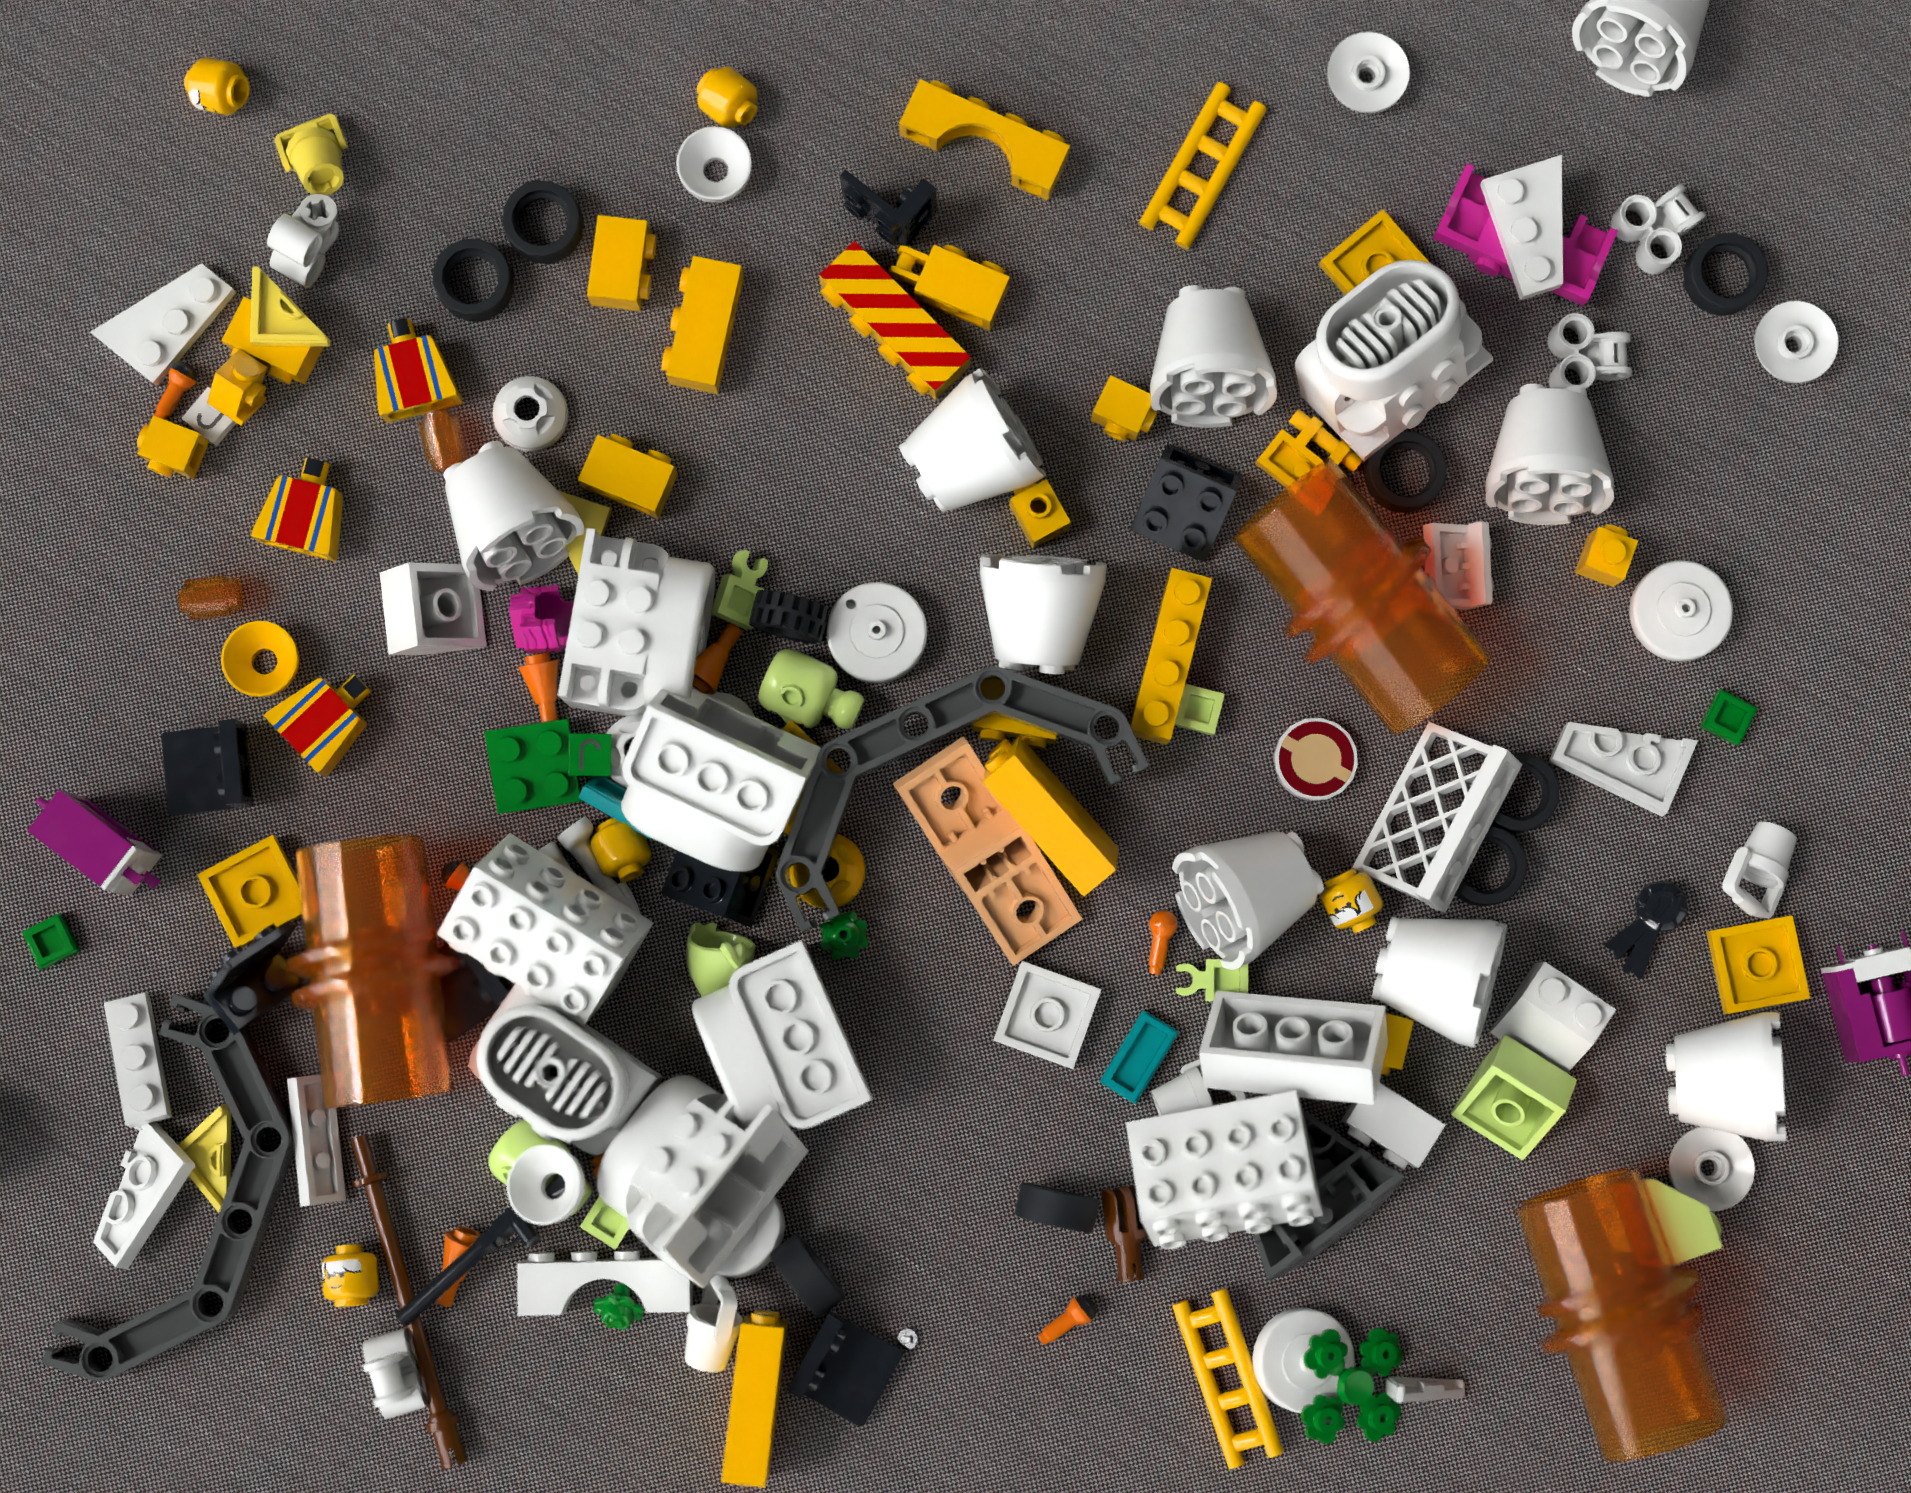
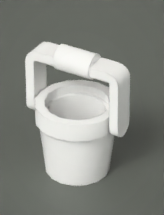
(1763, 862)
(1185, 1092)
(713, 1327)

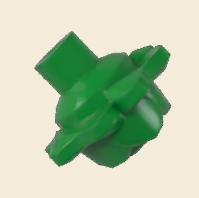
(844, 936)
(618, 1309)

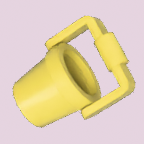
(314, 153)

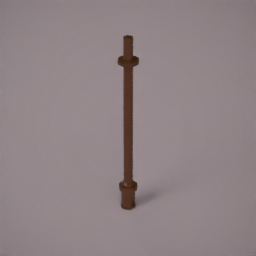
(441, 1420)

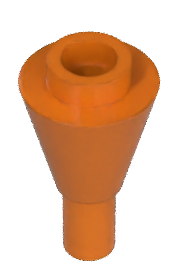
(713, 660)
(542, 681)
(454, 1245)

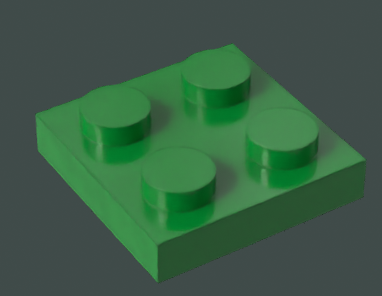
(531, 765)

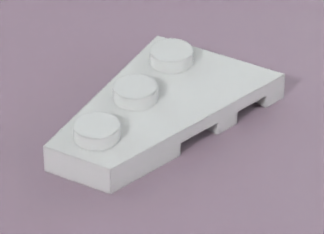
(1529, 223)
(166, 323)
(1626, 764)
(149, 1185)

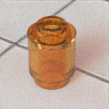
(442, 440)
(210, 597)

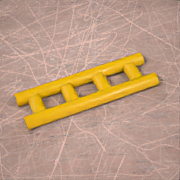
(1207, 190)
(1219, 1403)

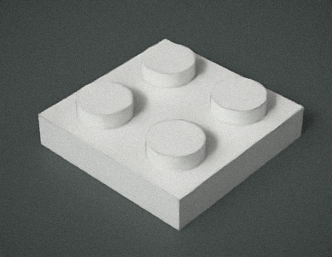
(1047, 1014)

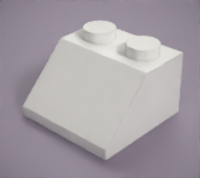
(431, 609)
(1553, 1017)

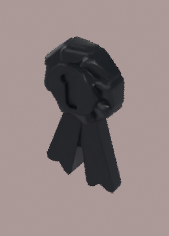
(1658, 909)

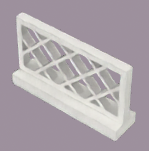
(1468, 823)

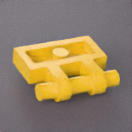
(1289, 457)

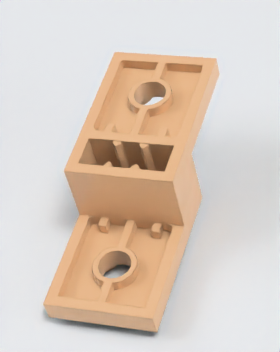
(987, 852)

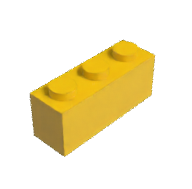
(703, 324)

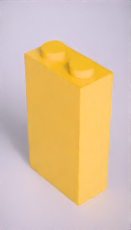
(1050, 814)
(755, 1399)

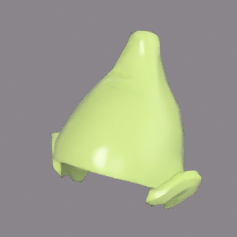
(715, 956)

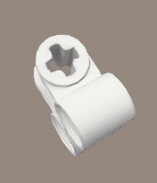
(1661, 224)
(304, 239)
(1594, 357)
(394, 1374)

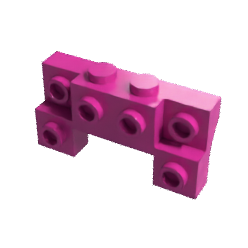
(1471, 230)

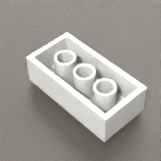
(1294, 1045)

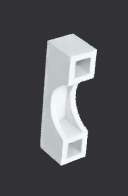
(549, 1284)

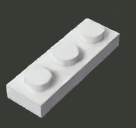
(137, 1060)
(315, 1143)

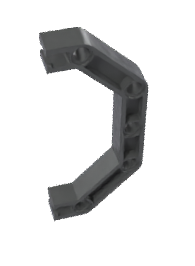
(946, 712)
(230, 1252)

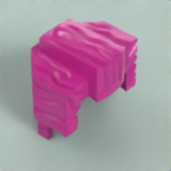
(540, 619)

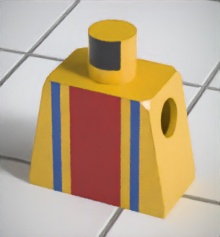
(412, 375)
(302, 514)
(321, 721)

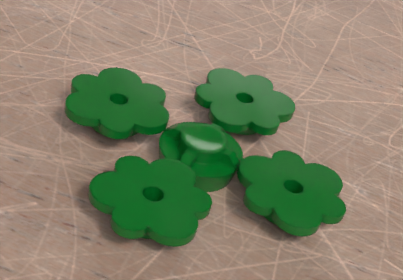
(1353, 1386)

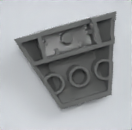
(1349, 1190)

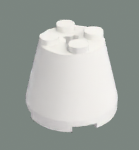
(1640, 42)
(1211, 360)
(972, 447)
(1549, 458)
(507, 518)
(1040, 608)
(1245, 893)
(1441, 973)
(1730, 1077)

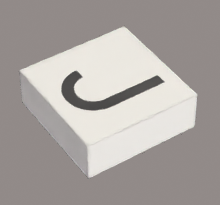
(208, 420)

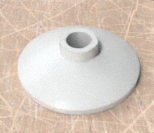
(1371, 54)
(1812, 332)
(1732, 1167)

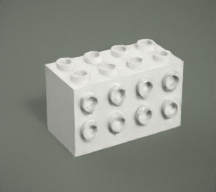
(544, 929)
(1224, 1170)

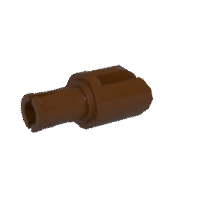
(1124, 1230)

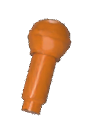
(1162, 926)

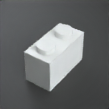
(1394, 1125)

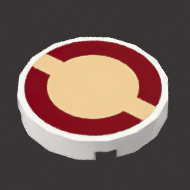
(1315, 759)

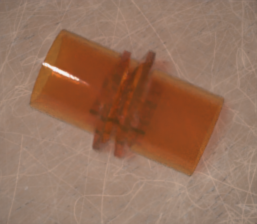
(1362, 597)
(373, 970)
(1622, 1315)

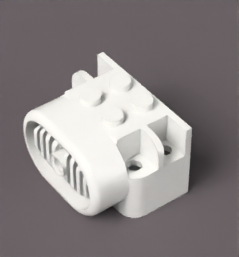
(1390, 354)
(634, 625)
(713, 779)
(780, 1042)
(596, 1080)
(694, 1175)

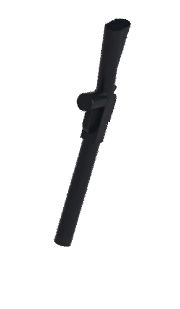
(502, 1228)

